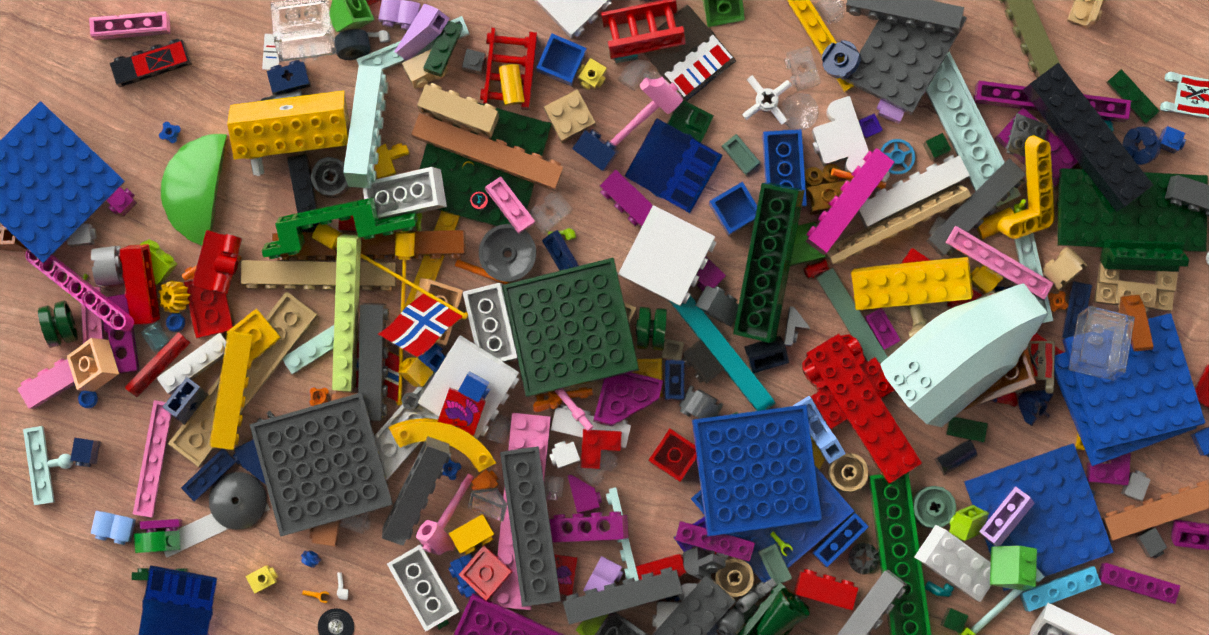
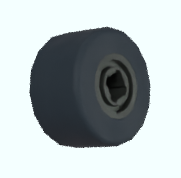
(352, 44)

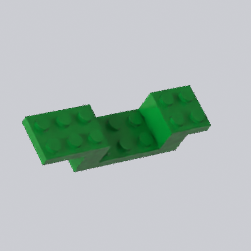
(365, 217)

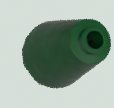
(782, 614)

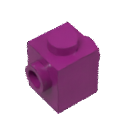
(121, 201)

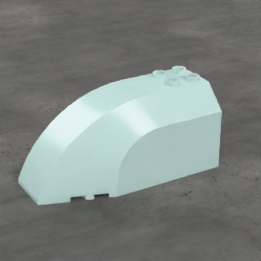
(963, 353)

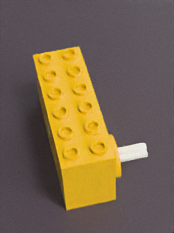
(287, 126)

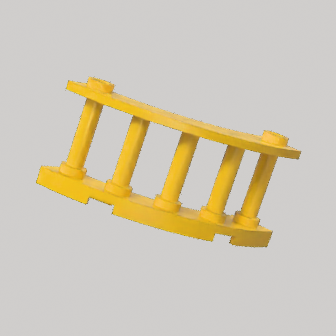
(418, 429)

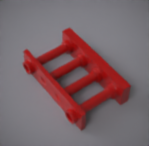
(645, 42)
(526, 61)

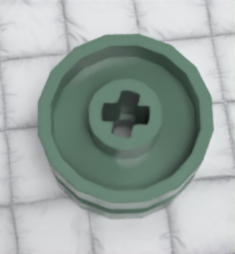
(944, 504)

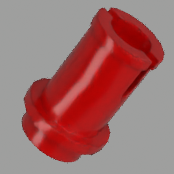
(816, 268)

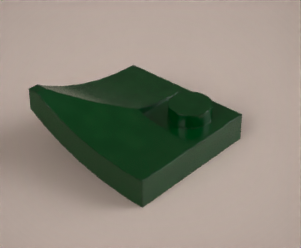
(690, 120)

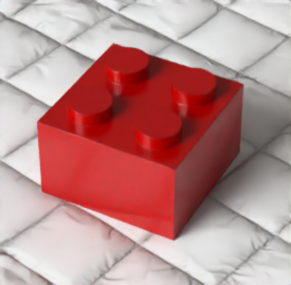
(674, 455)

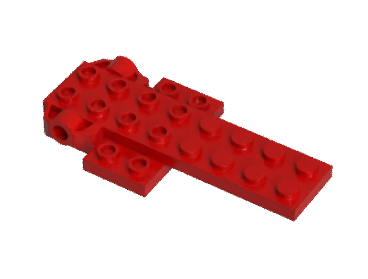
(853, 392)

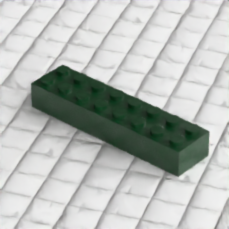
(768, 262)

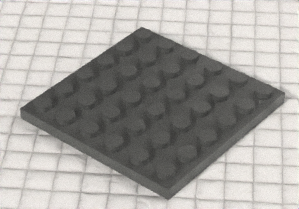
(321, 464)

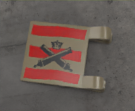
(1043, 360)

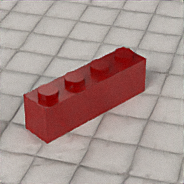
(139, 283)

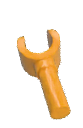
(315, 595)

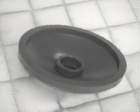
(503, 239)
(250, 505)

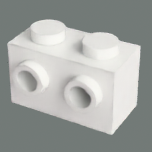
(564, 454)

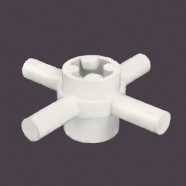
(766, 106)

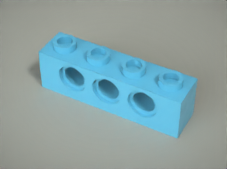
(1060, 588)

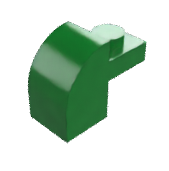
(157, 541)

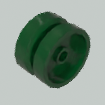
(57, 324)
(650, 328)

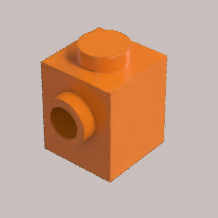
(485, 480)

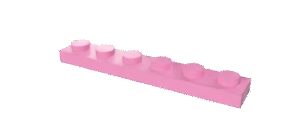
(999, 262)
(152, 460)

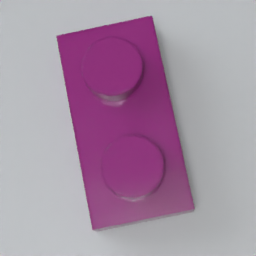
(882, 328)
(169, 525)

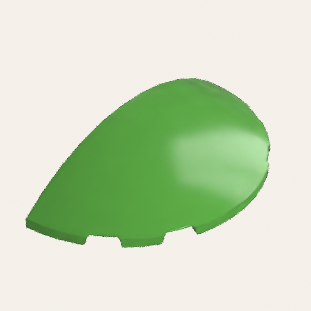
(192, 185)

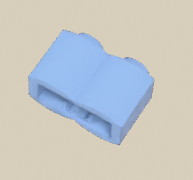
(113, 526)

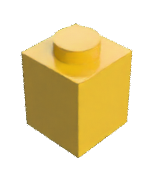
(415, 372)

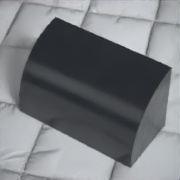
(766, 355)
(956, 457)

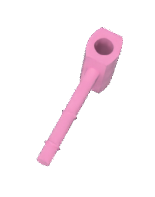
(662, 95)
(432, 534)

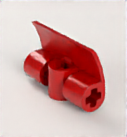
(217, 262)

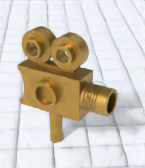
(822, 194)

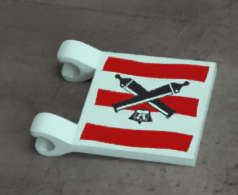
(1191, 95)

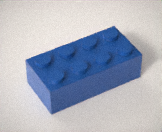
(784, 159)

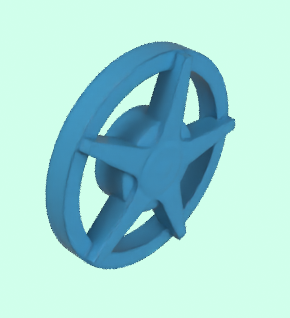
(898, 156)

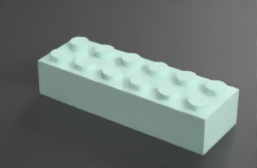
(365, 127)

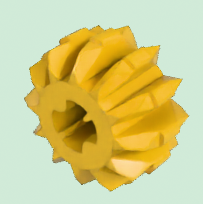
(173, 296)

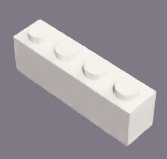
(194, 363)
(565, 423)

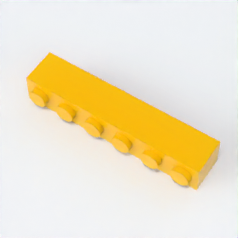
(230, 390)

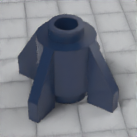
(1033, 404)

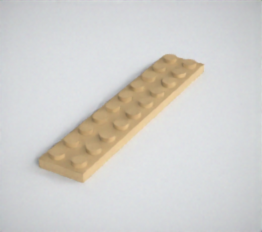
(290, 321)

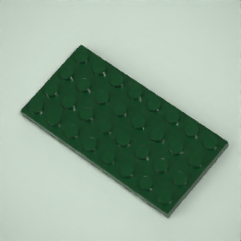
(1090, 220)

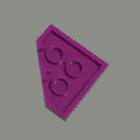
(625, 396)

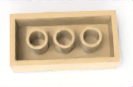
(458, 110)

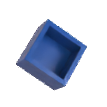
(561, 59)
(734, 208)

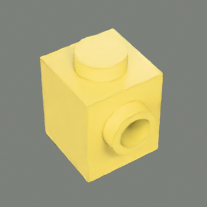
(262, 578)

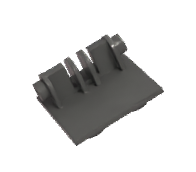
(1022, 129)

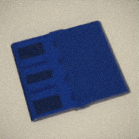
(673, 165)
(177, 603)

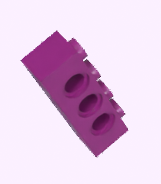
(130, 362)
(617, 530)
(1190, 534)
(721, 543)
(1138, 583)

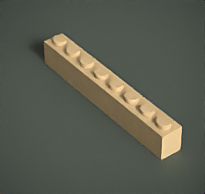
(311, 274)

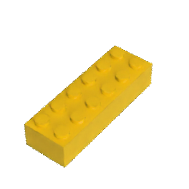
(912, 283)

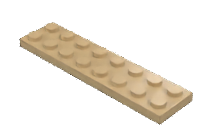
(902, 220)

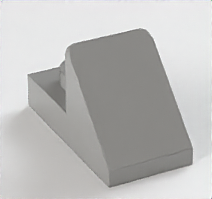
(793, 321)

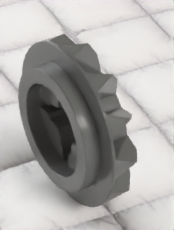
(858, 550)

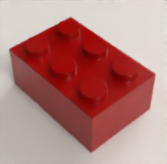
(826, 589)

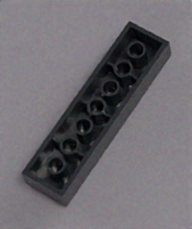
(1087, 137)

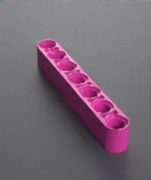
(85, 295)

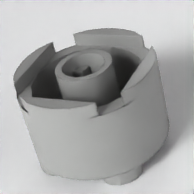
(107, 266)

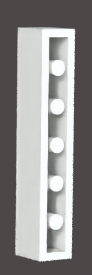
(913, 191)

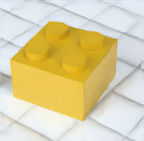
(472, 534)

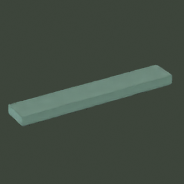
(850, 316)

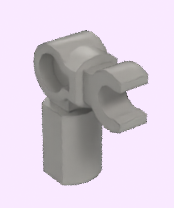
(755, 593)

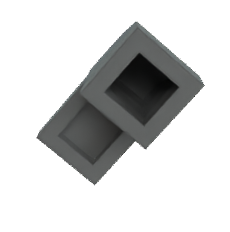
(700, 562)

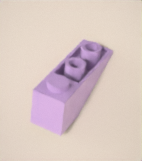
(422, 31)

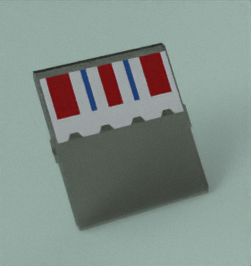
(694, 63)

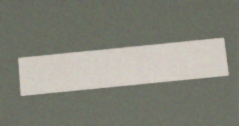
(198, 532)

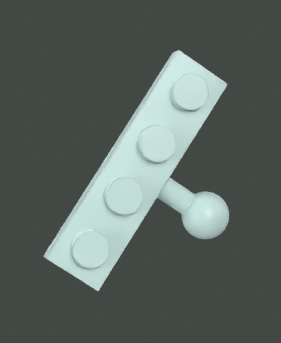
(40, 466)

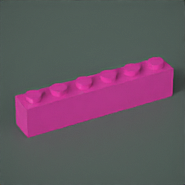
(850, 201)

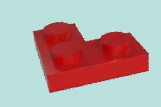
(594, 442)

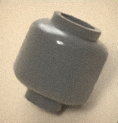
(731, 622)

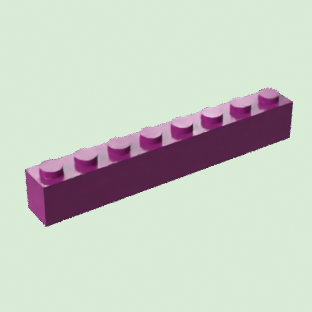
(1014, 97)
(637, 207)

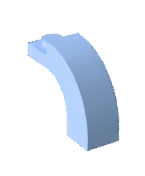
(821, 433)

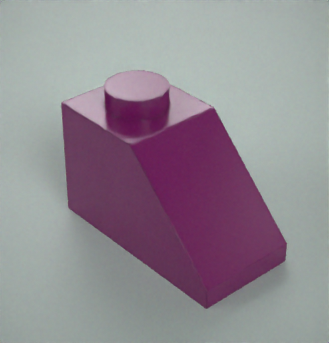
(584, 495)

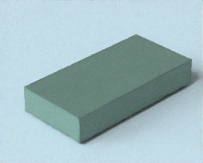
(741, 154)
(775, 564)

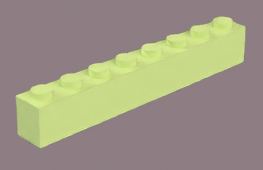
(346, 312)

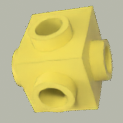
(594, 68)

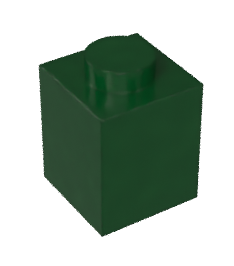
(936, 146)
(954, 620)

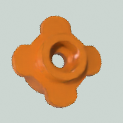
(1052, 301)
(315, 392)

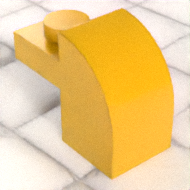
(385, 165)

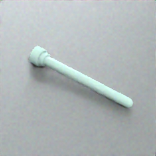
(1001, 605)

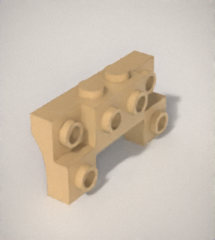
(1154, 297)

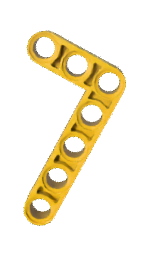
(1040, 193)

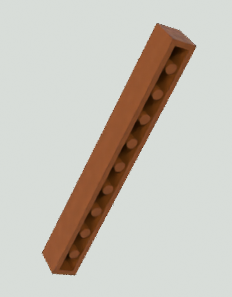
(426, 244)

